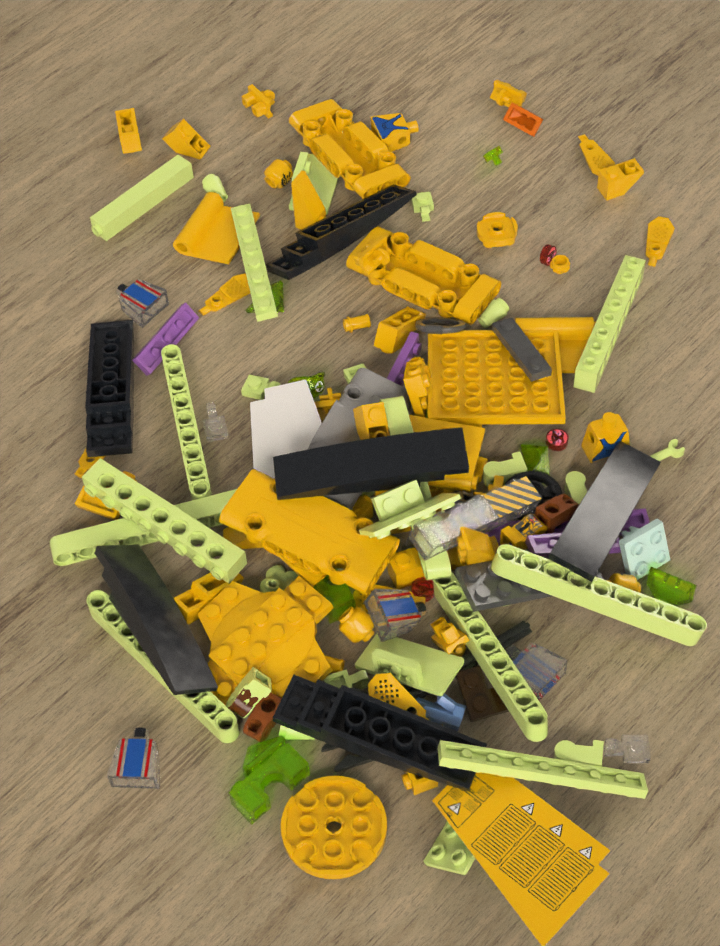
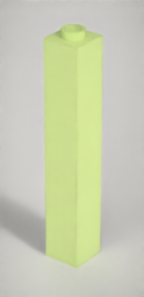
(141, 197)

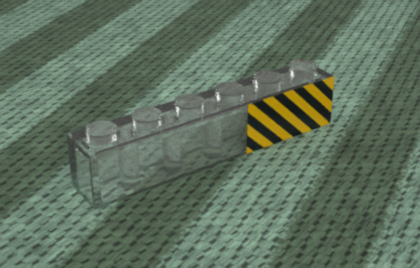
(480, 514)

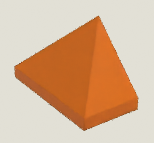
(523, 119)

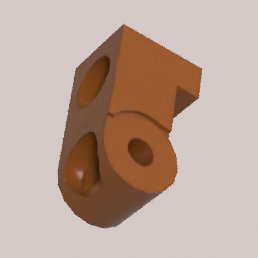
(556, 511)
(261, 718)

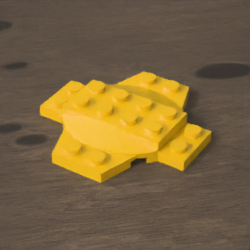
(267, 633)

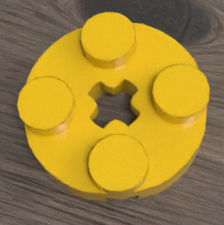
(491, 238)

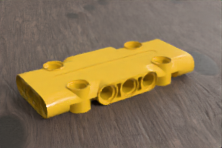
(348, 148)
(429, 277)
(309, 533)

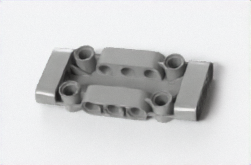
(340, 423)

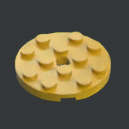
(349, 848)

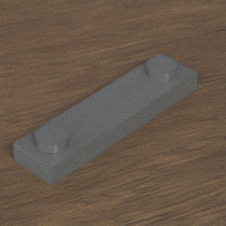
(521, 349)

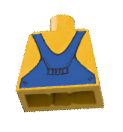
(393, 130)
(603, 436)

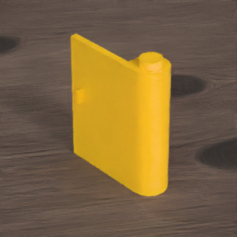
(210, 231)
(572, 334)
(473, 441)

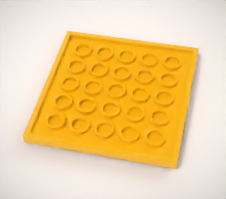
(483, 384)

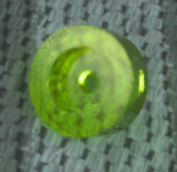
(494, 155)

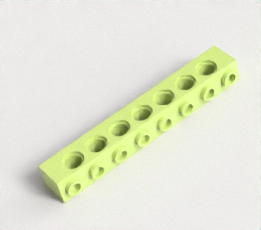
(609, 324)
(122, 486)

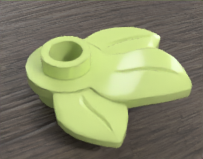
(277, 578)

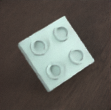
(644, 548)

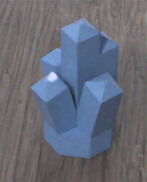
(444, 711)

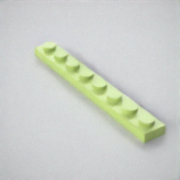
(254, 263)
(542, 769)

